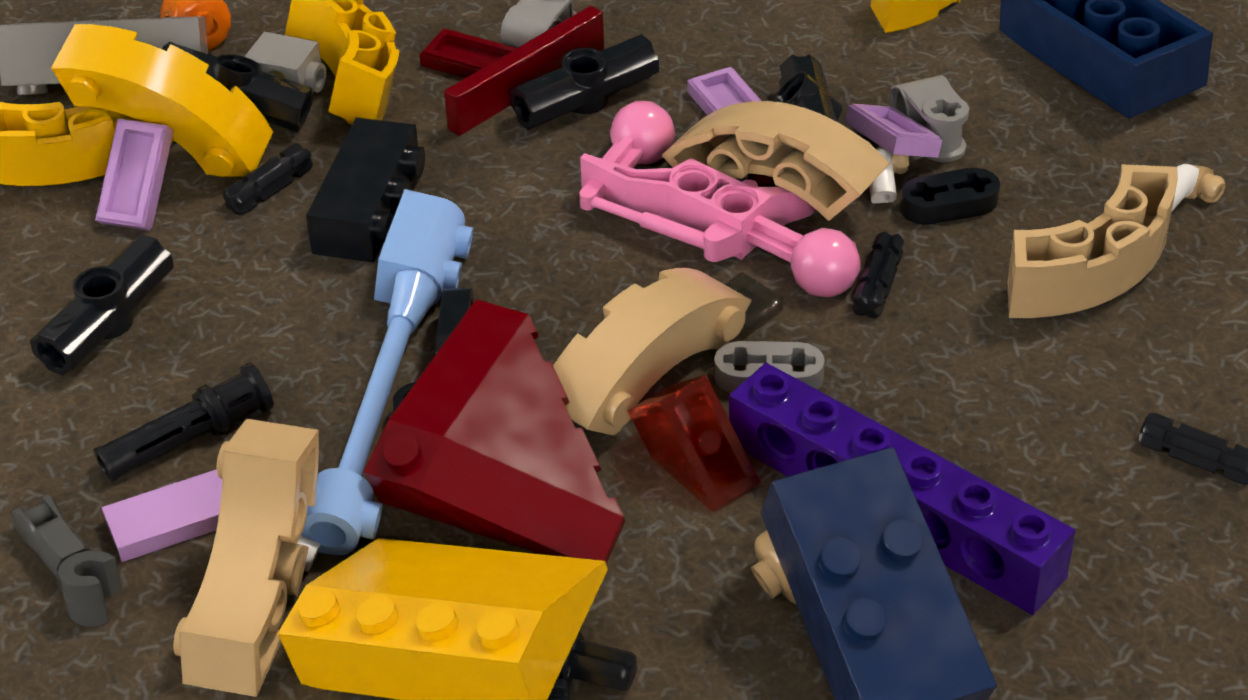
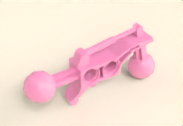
(709, 206)

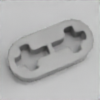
(778, 354)

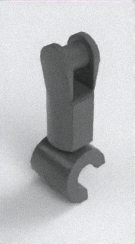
(81, 572)

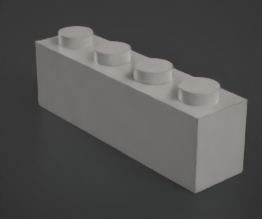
(31, 48)

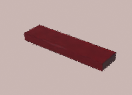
(489, 89)

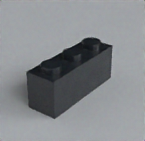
(364, 189)

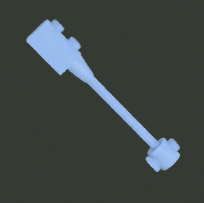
(413, 260)

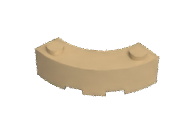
(786, 142)
(1095, 261)
(642, 340)
(254, 559)

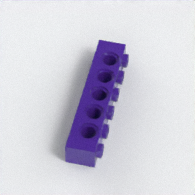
(973, 523)

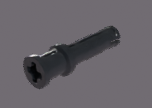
(209, 411)

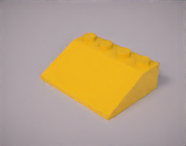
(440, 622)

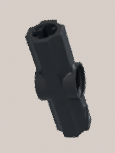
(584, 81)
(806, 87)
(276, 98)
(101, 304)

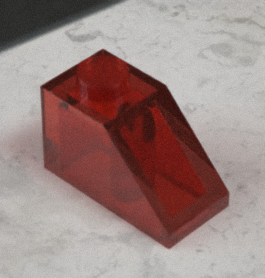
(695, 441)

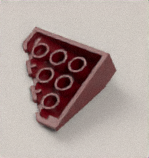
(494, 446)

